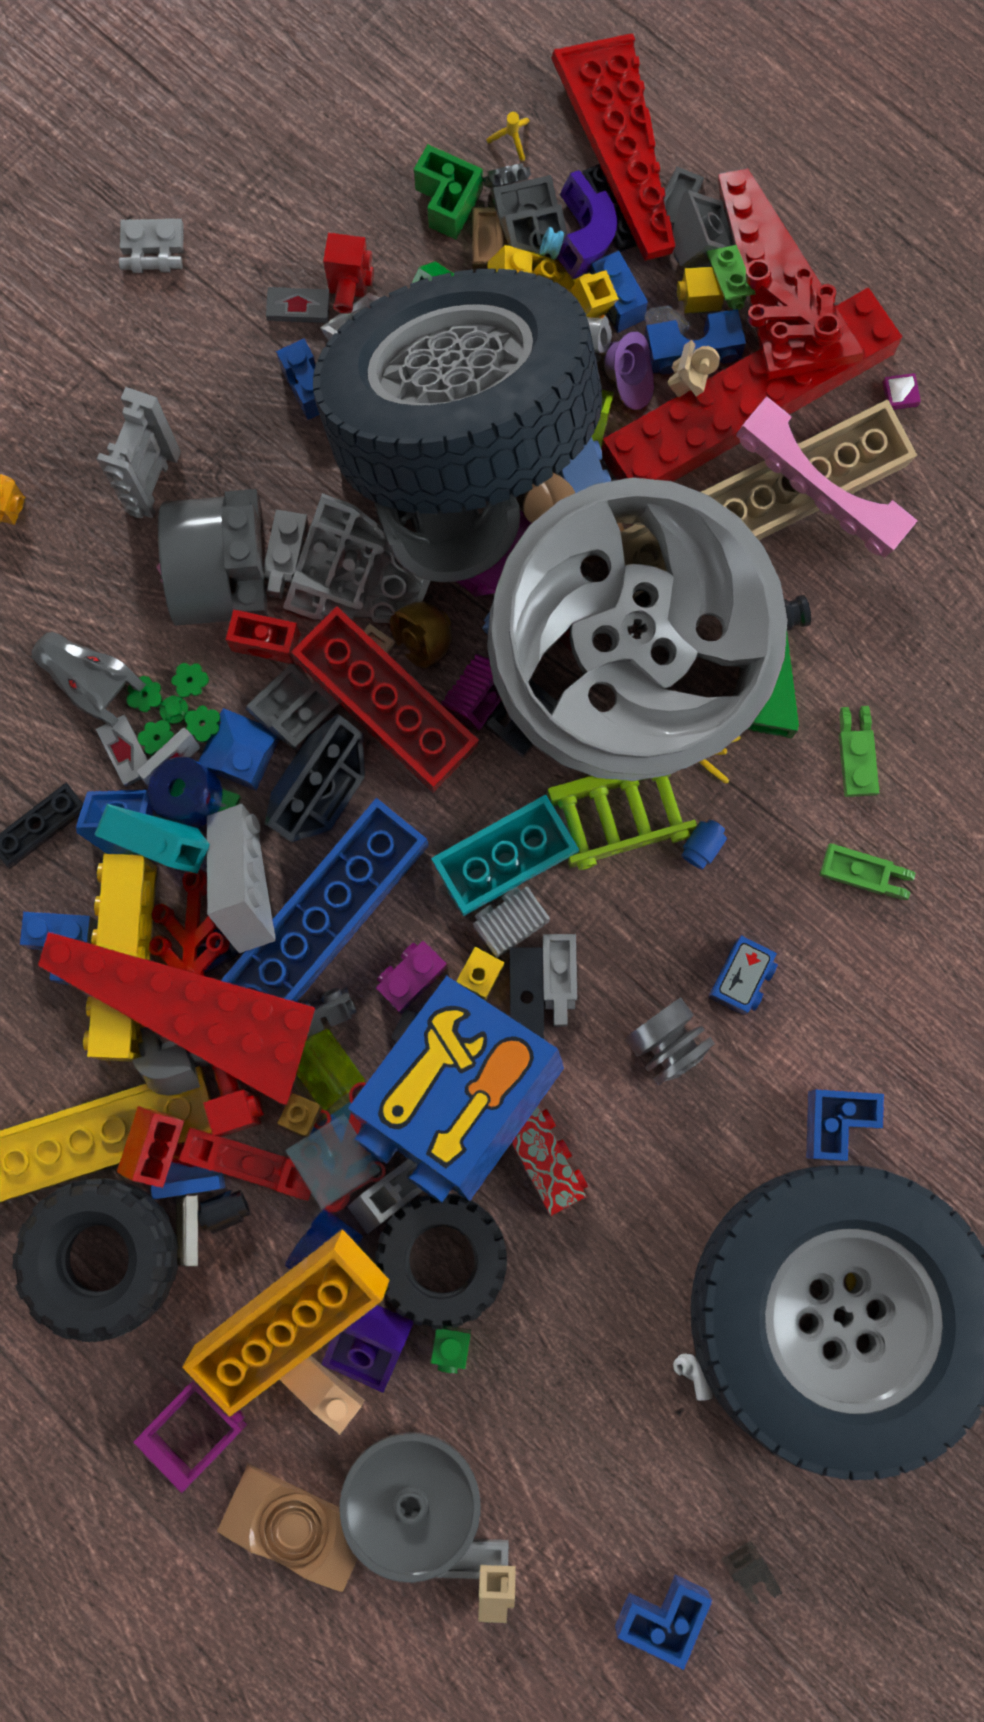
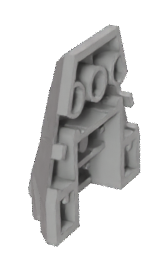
(350, 567)

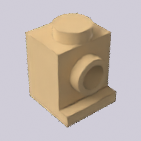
(496, 1592)

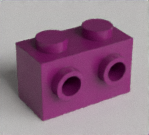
(411, 977)

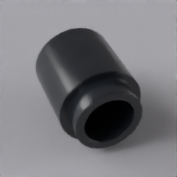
(223, 1211)

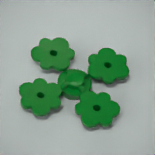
(174, 708)

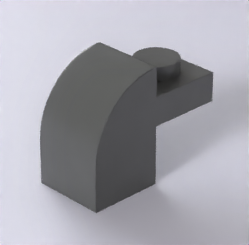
(165, 1070)

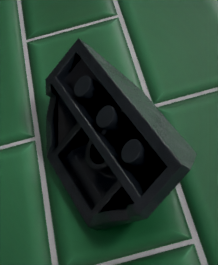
(318, 781)

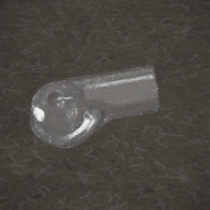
(665, 314)

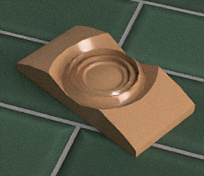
(289, 1528)

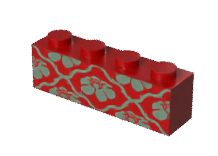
(548, 1164)

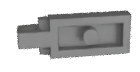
(284, 550)
(559, 975)

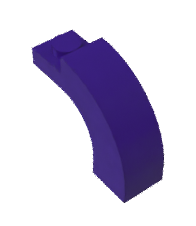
(597, 224)

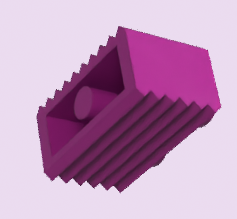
(473, 695)

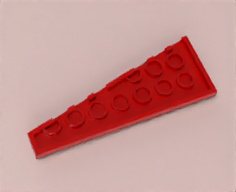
(225, 1024)

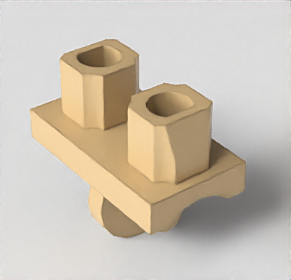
(693, 369)

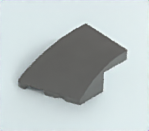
(527, 211)

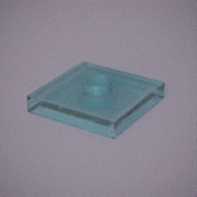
(332, 1161)

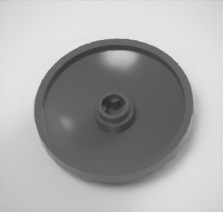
(410, 1507)

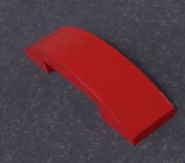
(243, 1162)

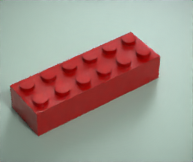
(384, 699)

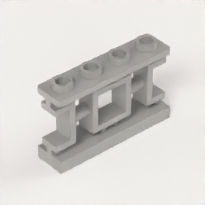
(139, 453)

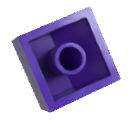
(369, 1347)

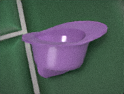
(630, 367)

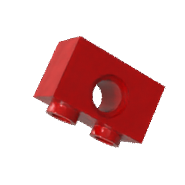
(262, 636)

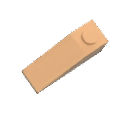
(323, 1393)

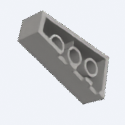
(237, 879)

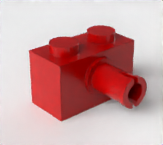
(347, 269)
(234, 1108)
(151, 1147)

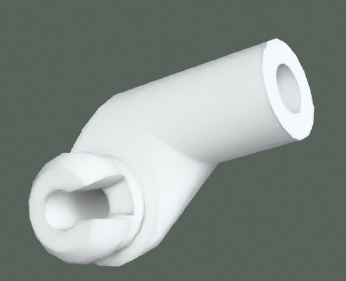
(690, 1367)

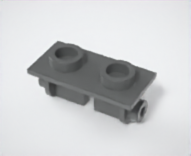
(333, 1006)

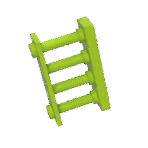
(597, 789)

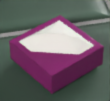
(902, 391)

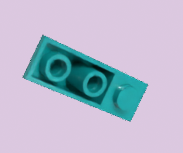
(154, 838)

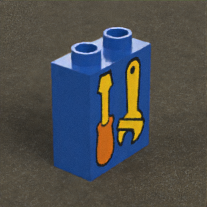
(455, 1091)

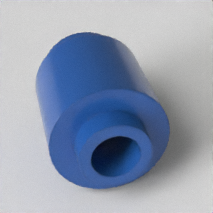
(704, 844)

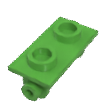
(730, 275)

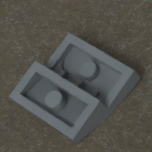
(291, 706)

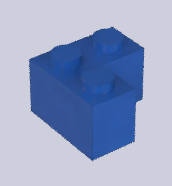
(37, 925)
(831, 1116)
(666, 1630)

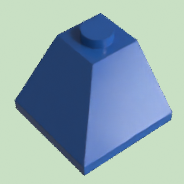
(239, 750)
(93, 810)

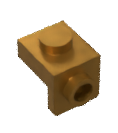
(299, 1115)

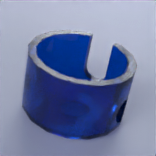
(191, 805)

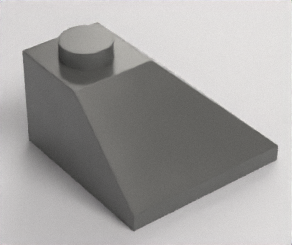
(699, 228)

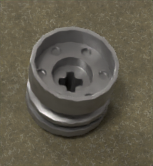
(670, 1041)

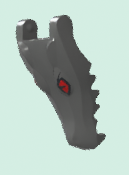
(84, 674)

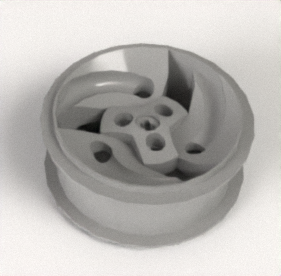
(711, 570)

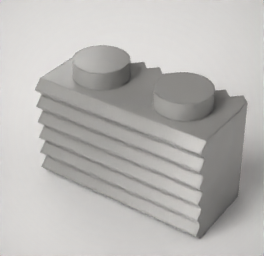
(511, 921)

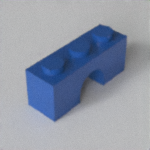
(721, 330)

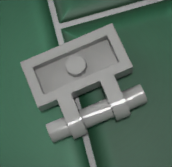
(151, 237)

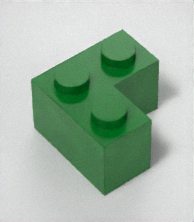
(453, 189)

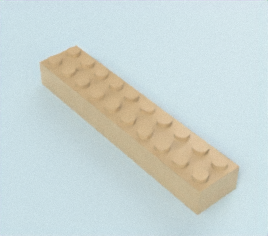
(846, 454)

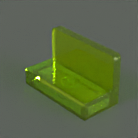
(327, 1069)

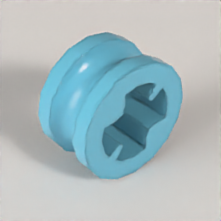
(551, 243)

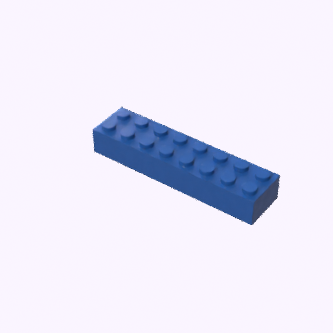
(331, 904)

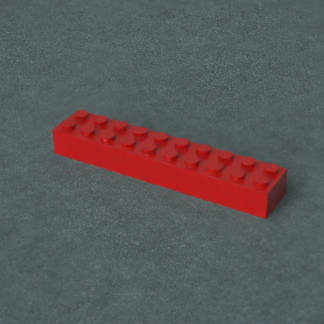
(703, 426)

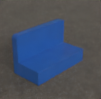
(187, 1180)

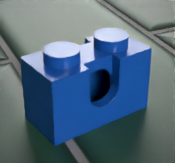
(299, 361)

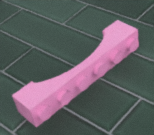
(876, 524)

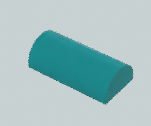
(504, 855)

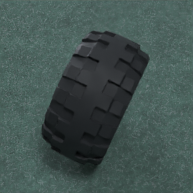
(45, 1268)

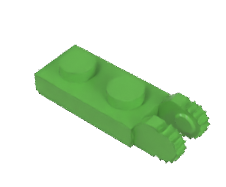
(858, 755)
(864, 871)

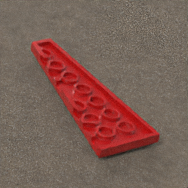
(611, 106)
(763, 236)

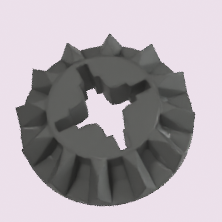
(506, 175)

